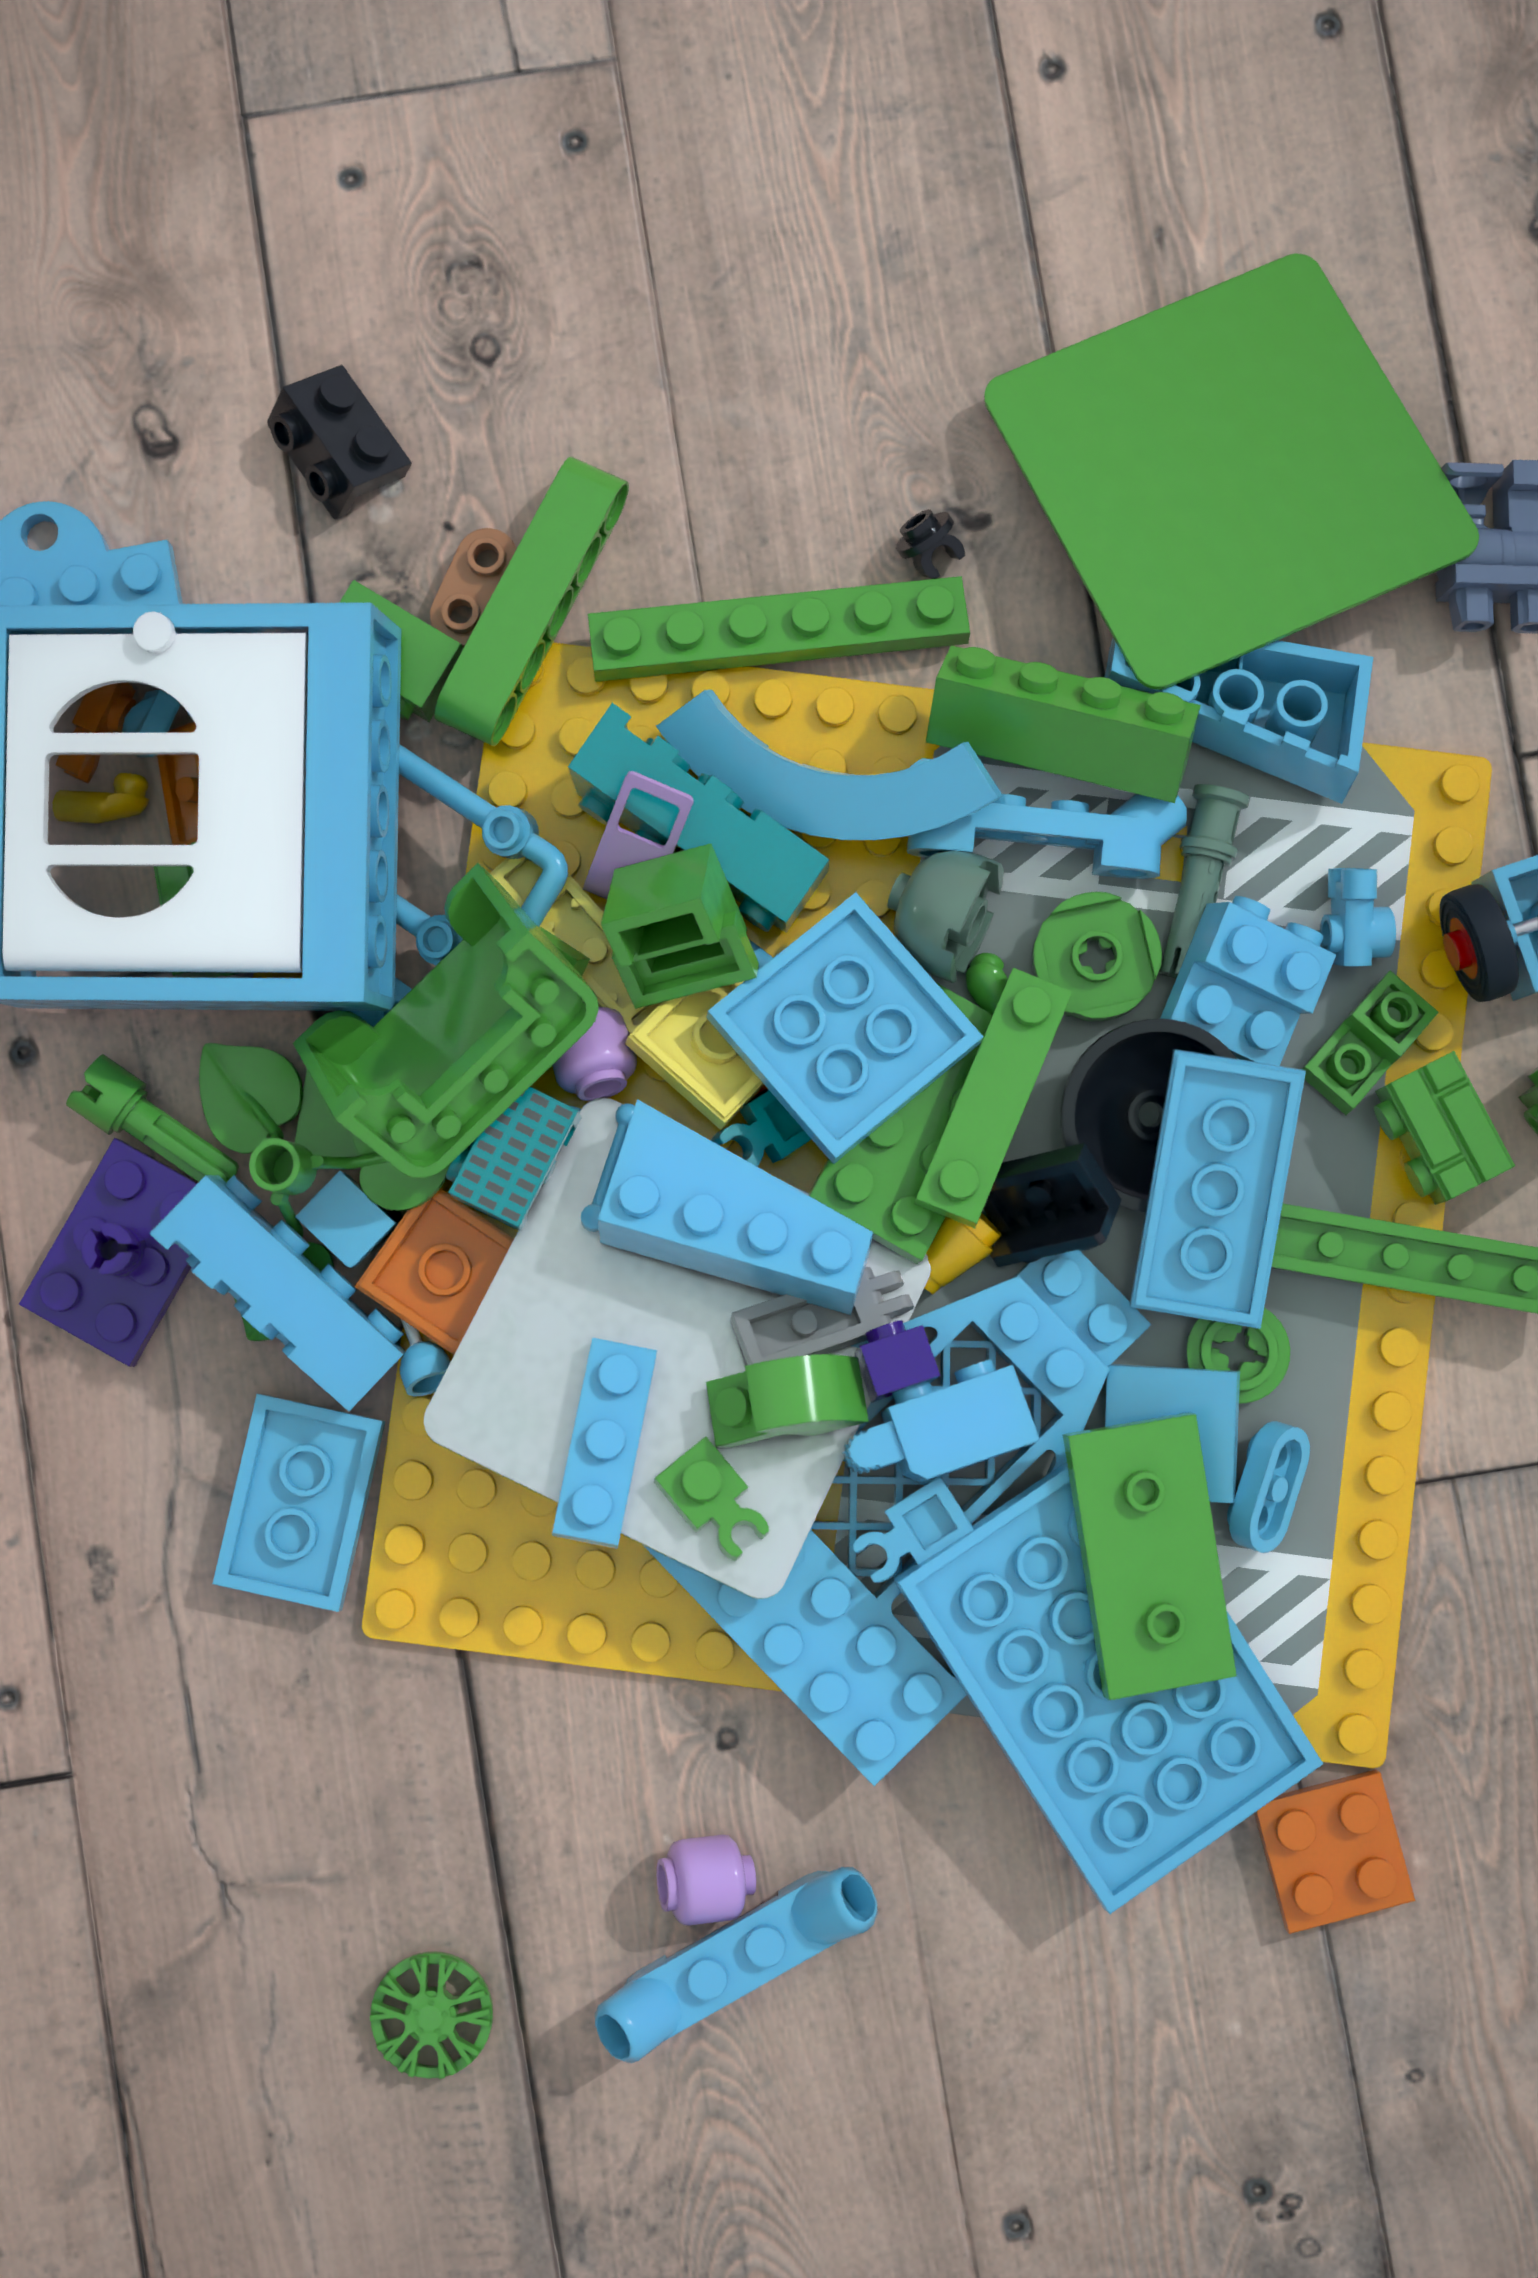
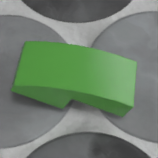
(1368, 1042)

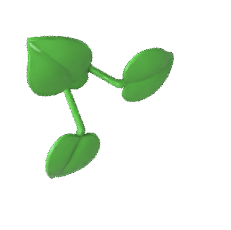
(245, 1101)

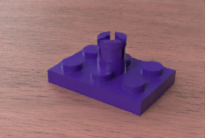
(105, 1269)

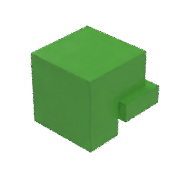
(676, 927)

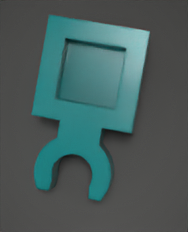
(768, 1129)

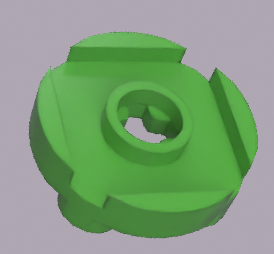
(1116, 927)

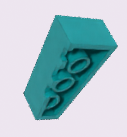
(761, 859)

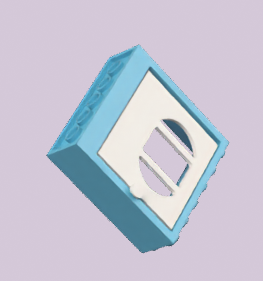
(291, 805)

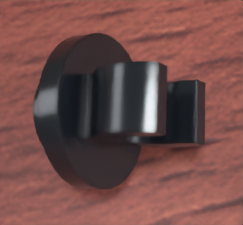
(923, 535)

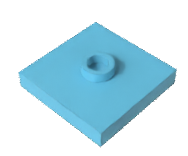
(1157, 1392)

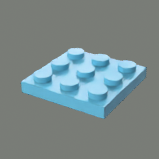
(844, 1027)

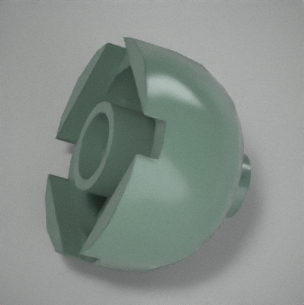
(945, 910)

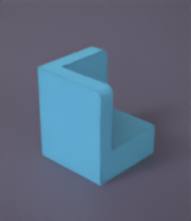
(346, 1219)

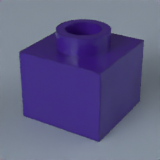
(895, 1359)

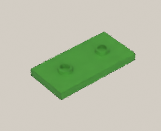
(1149, 1555)

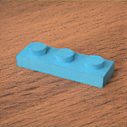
(604, 1443)

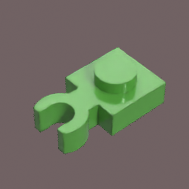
(706, 1490)

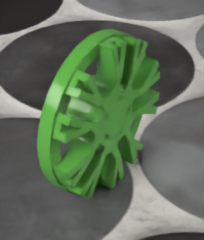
(431, 2015)

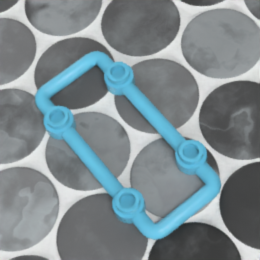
(505, 832)

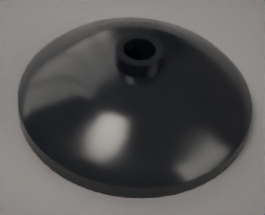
(1111, 1086)

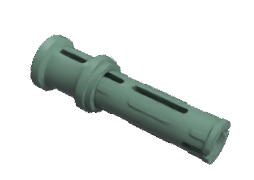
(1207, 852)

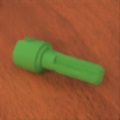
(119, 1103)

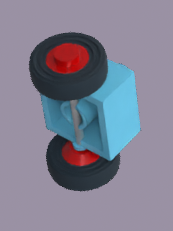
(1494, 932)

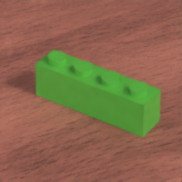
(1063, 722)

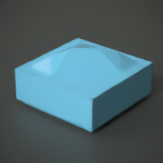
(151, 714)

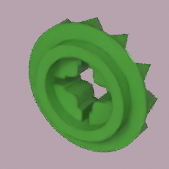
(1256, 1377)

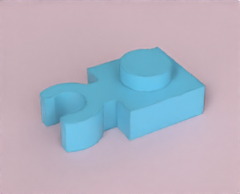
(922, 1526)

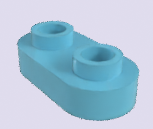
(1269, 1486)

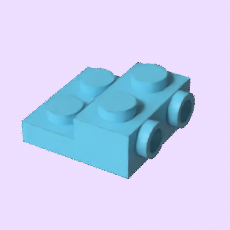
(1249, 979)

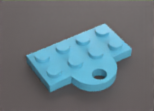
(80, 564)

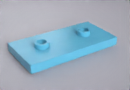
(1217, 1188)

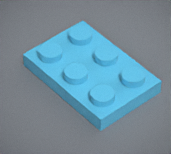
(299, 1502)

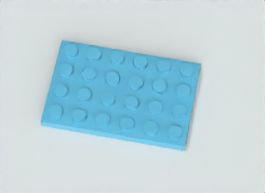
(1121, 1779)

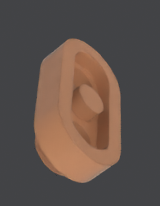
(469, 583)

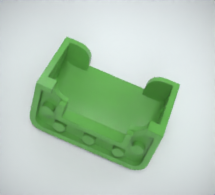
(455, 1042)

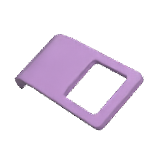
(625, 848)

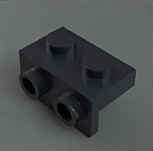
(335, 439)
(1050, 1205)

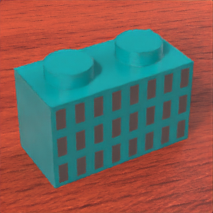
(513, 1158)

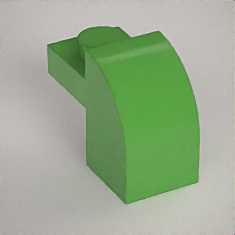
(787, 1397)

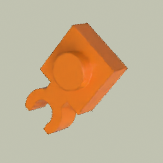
(99, 712)

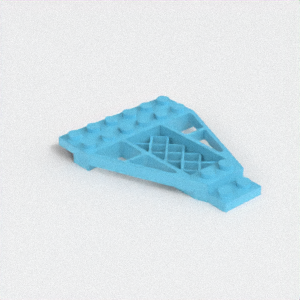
(825, 1631)

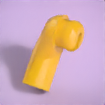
(103, 807)

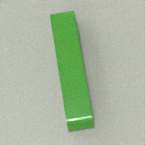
(531, 601)

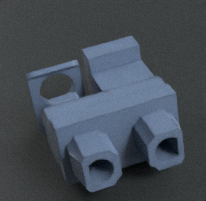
(1506, 555)

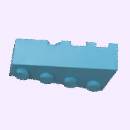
(1279, 711)
(281, 1289)

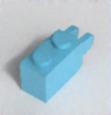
(948, 1427)

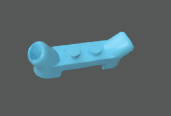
(1123, 842)
(734, 1960)

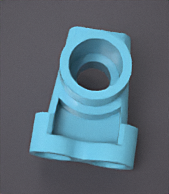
(1355, 927)

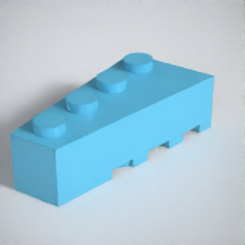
(725, 1217)

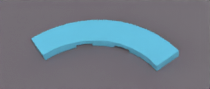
(825, 800)

